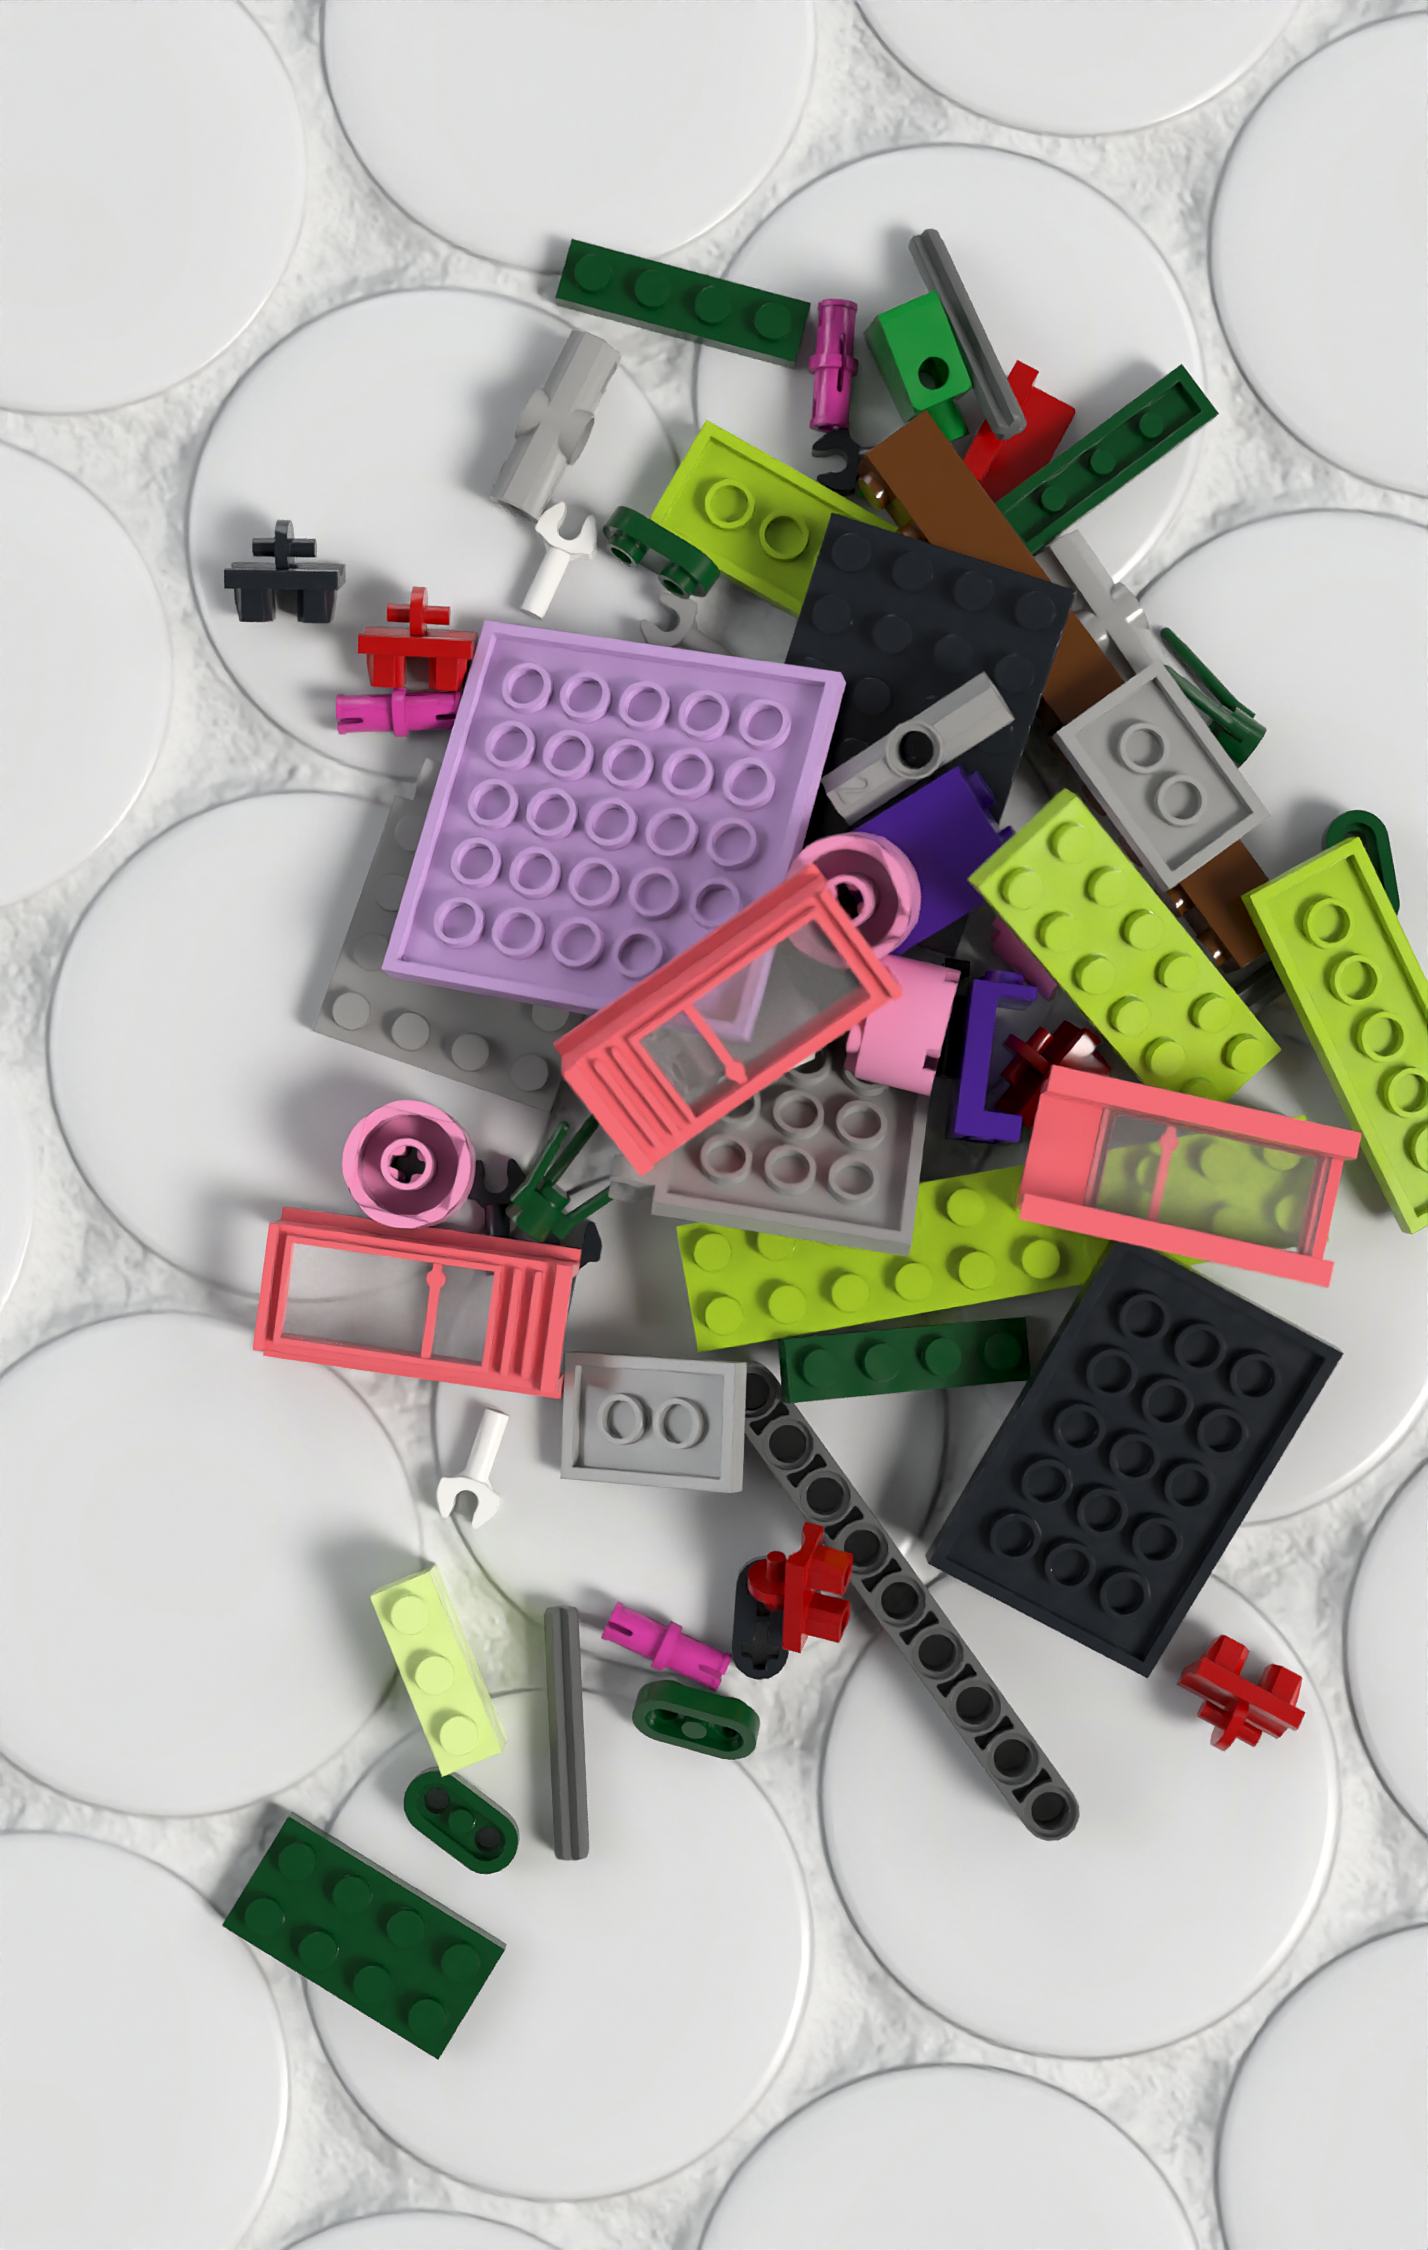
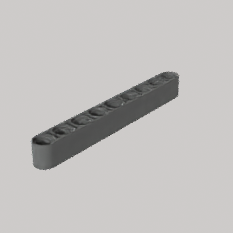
(909, 1629)

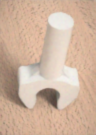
(558, 555)
(477, 1471)

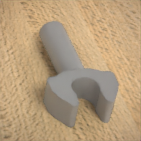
(686, 634)

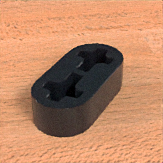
(744, 1630)

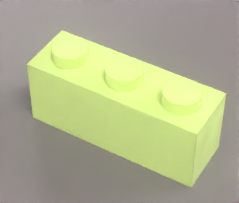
(439, 1670)

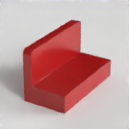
(1008, 463)

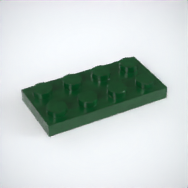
(364, 1935)

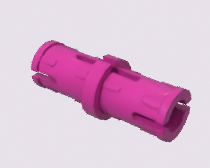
(833, 365)
(397, 711)
(666, 1646)

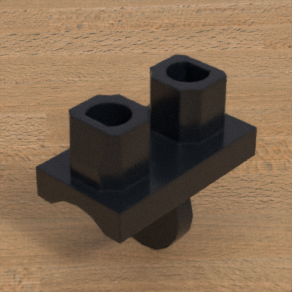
(256, 582)

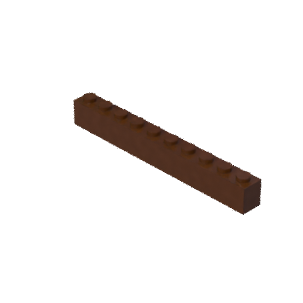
(943, 504)

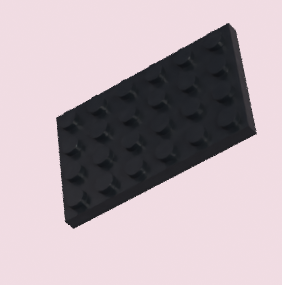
(907, 632)
(1133, 1454)

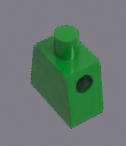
(917, 340)

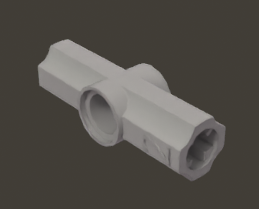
(555, 426)
(1103, 607)
(951, 724)

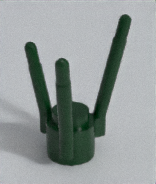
(1229, 723)
(540, 1202)

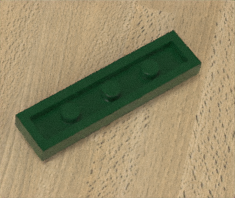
(683, 304)
(1107, 459)
(903, 1359)

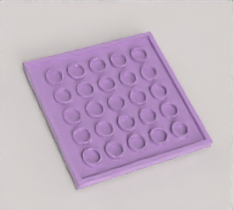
(605, 812)

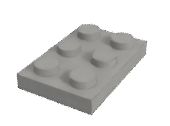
(1161, 775)
(654, 1421)

